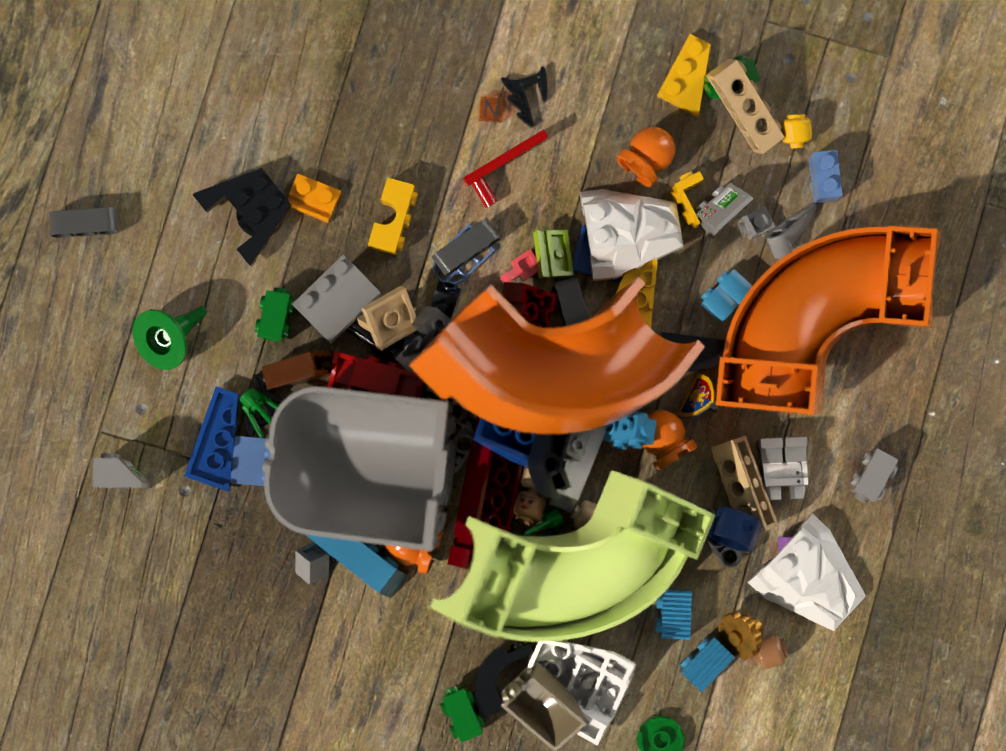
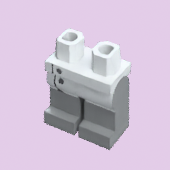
(783, 465)

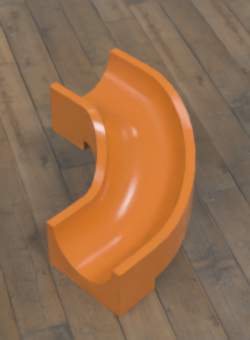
(813, 300)
(552, 376)

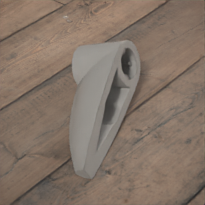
(789, 231)

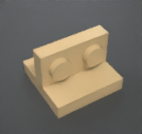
(389, 318)

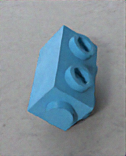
(631, 431)

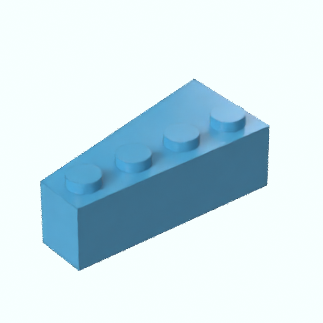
(365, 563)

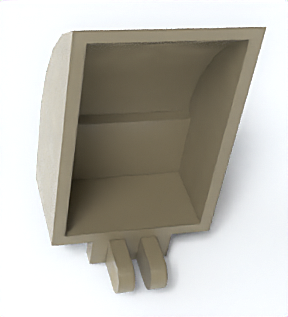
(543, 706)

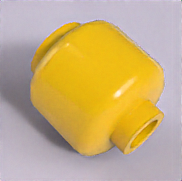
(796, 130)

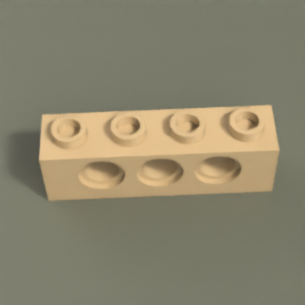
(722, 81)
(744, 474)

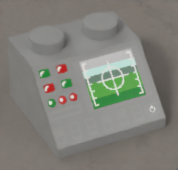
(722, 209)
(114, 472)

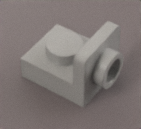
(756, 223)

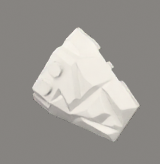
(628, 231)
(811, 577)
(592, 677)

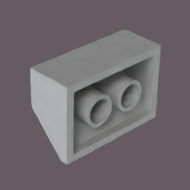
(336, 298)

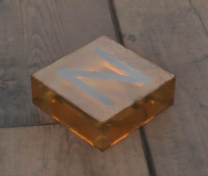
(491, 109)

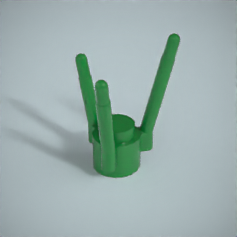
(254, 402)
(550, 520)

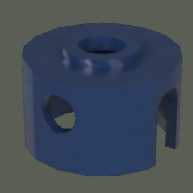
(735, 529)

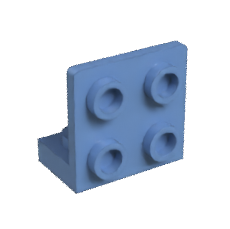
(248, 461)

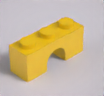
(389, 237)

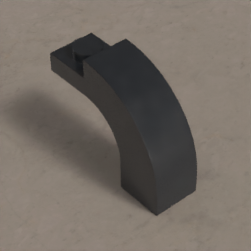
(486, 688)

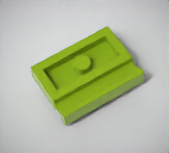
(553, 254)

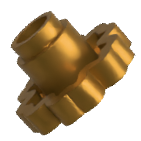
(741, 634)

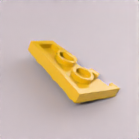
(646, 294)

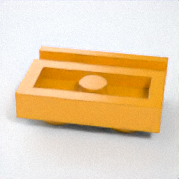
(313, 198)

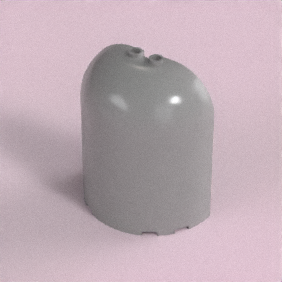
(361, 466)

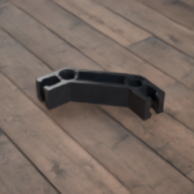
(546, 464)

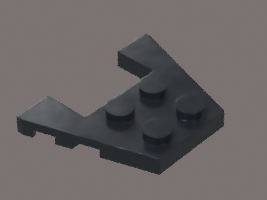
(256, 201)

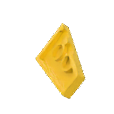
(686, 78)

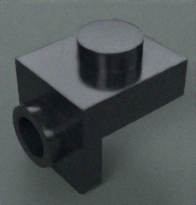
(445, 298)

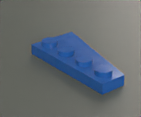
(214, 447)

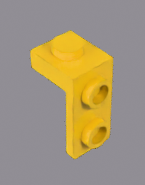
(687, 182)

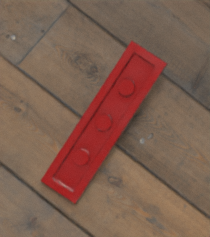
(477, 179)

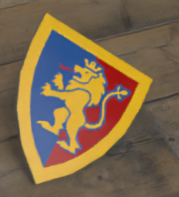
(699, 398)

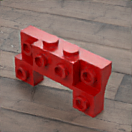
(371, 376)

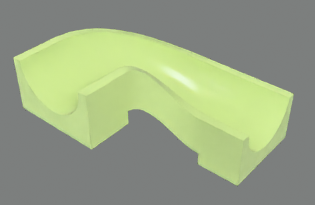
(581, 578)

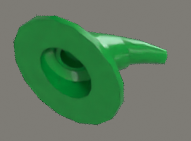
(163, 338)

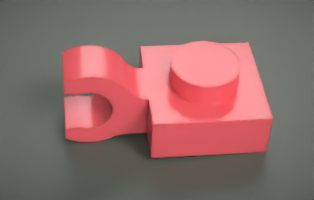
(523, 266)

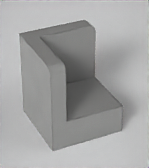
(312, 563)

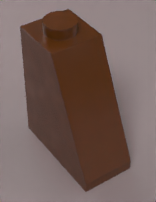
(298, 369)

